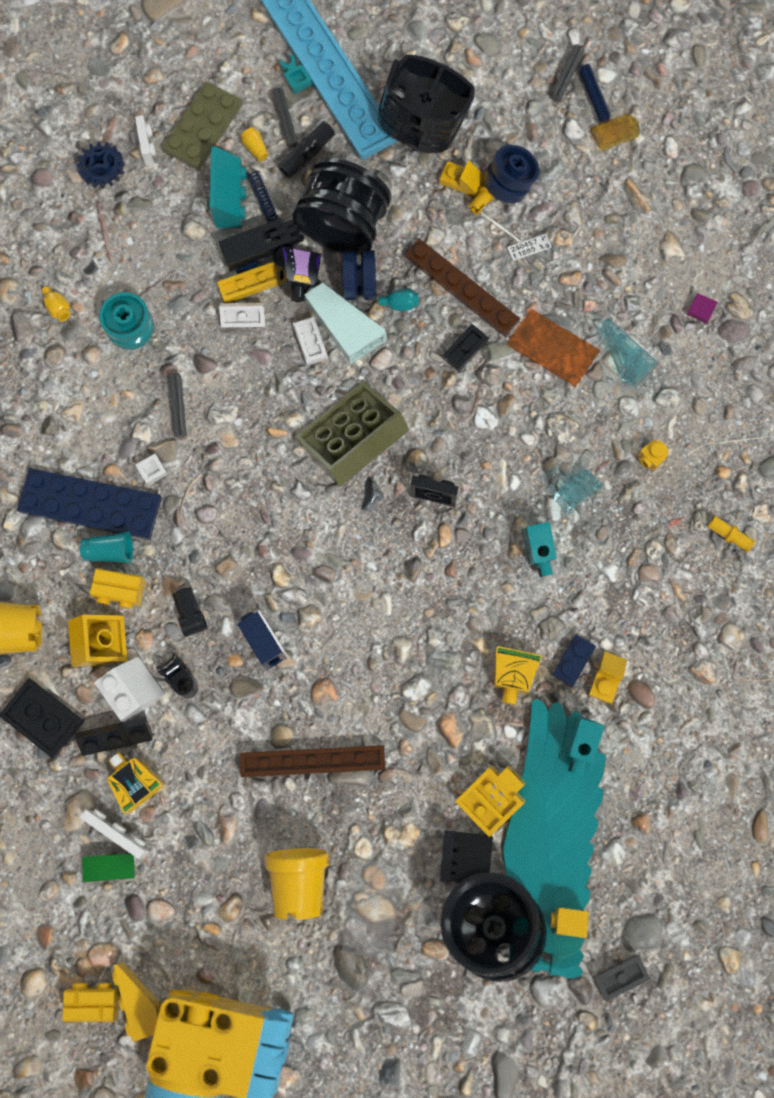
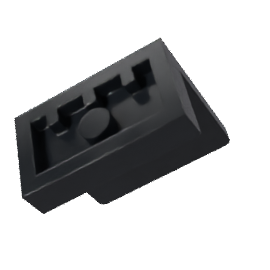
(464, 855)

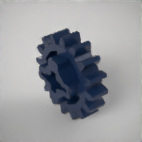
(100, 165)

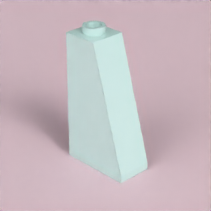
(345, 324)

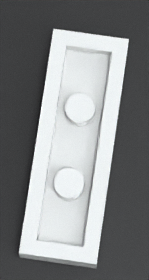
(115, 832)

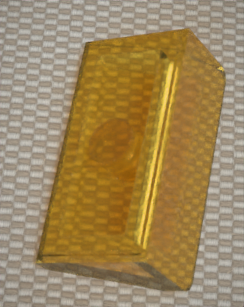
(615, 131)

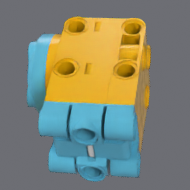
(216, 1048)

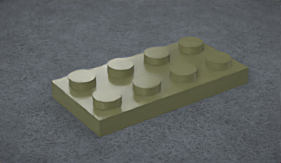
(202, 125)

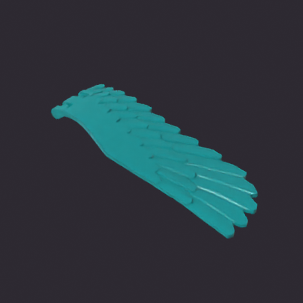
(552, 830)

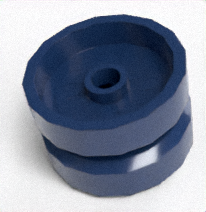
(511, 174)
(359, 275)

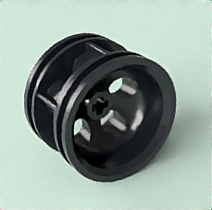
(342, 205)
(457, 933)

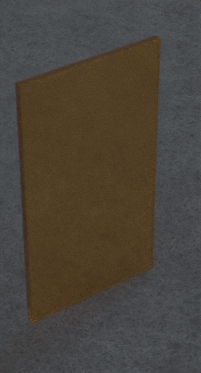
(553, 347)

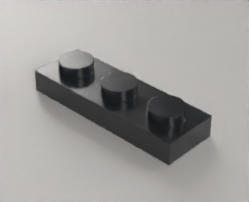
(114, 736)

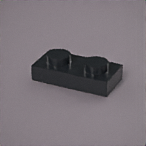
(465, 347)

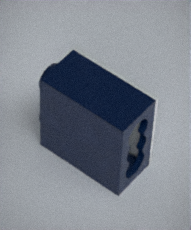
(262, 639)

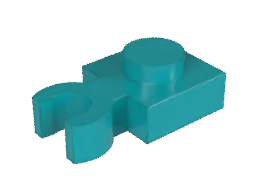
(296, 77)

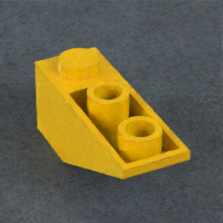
(137, 1001)

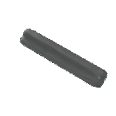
(567, 72)
(285, 117)
(177, 405)

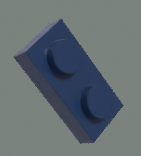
(573, 660)

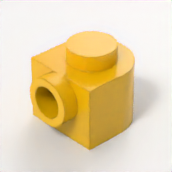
(653, 455)

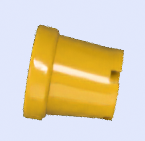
(20, 628)
(297, 881)

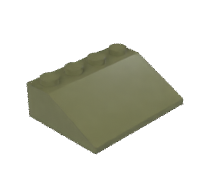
(352, 433)

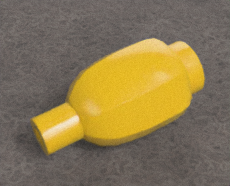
(56, 304)

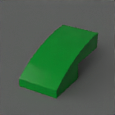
(107, 867)

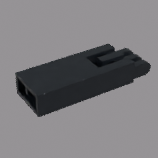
(251, 244)

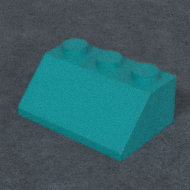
(227, 189)

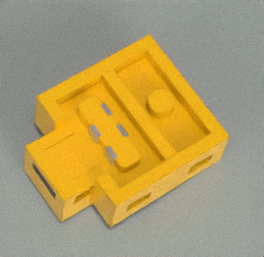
(493, 798)

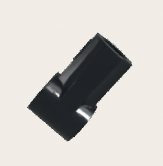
(191, 618)

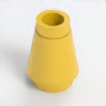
(254, 143)

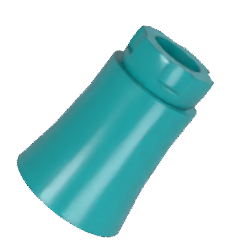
(108, 548)

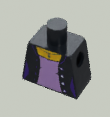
(296, 270)

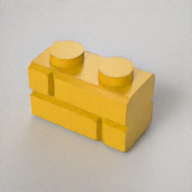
(118, 588)
(91, 1003)

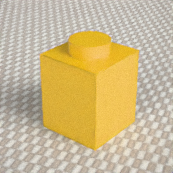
(569, 922)

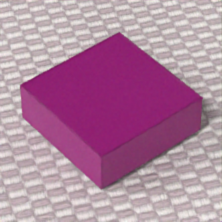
(702, 308)

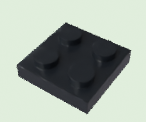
(439, 492)

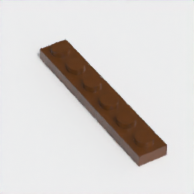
(462, 287)
(312, 761)

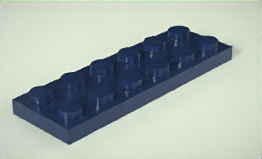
(89, 503)

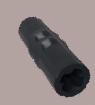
(306, 149)

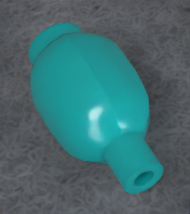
(400, 300)

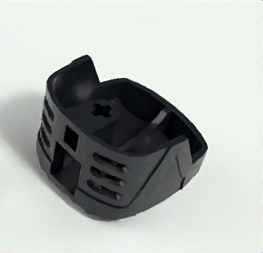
(426, 103)

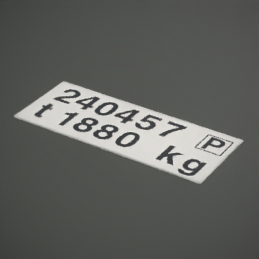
(529, 247)

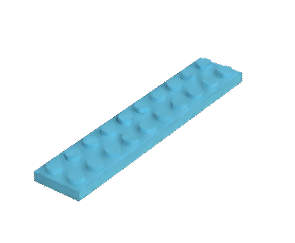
(330, 74)

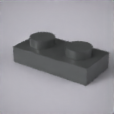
(621, 978)

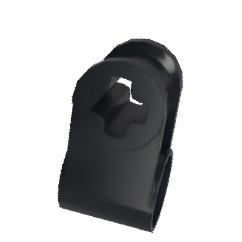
(176, 673)

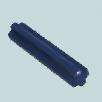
(595, 93)

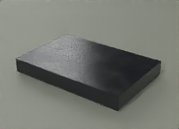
(41, 718)

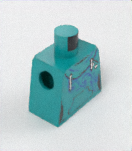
(540, 536)
(588, 733)

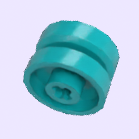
(126, 320)

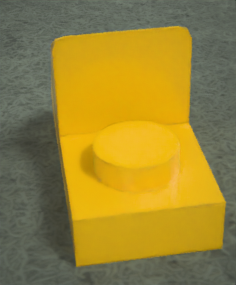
(463, 179)
(607, 677)

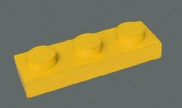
(248, 283)

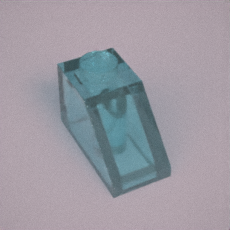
(577, 491)

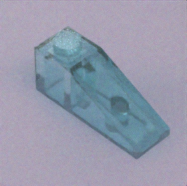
(630, 359)

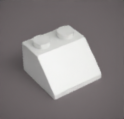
(129, 689)

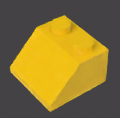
(97, 640)

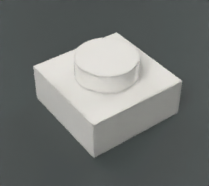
(151, 469)

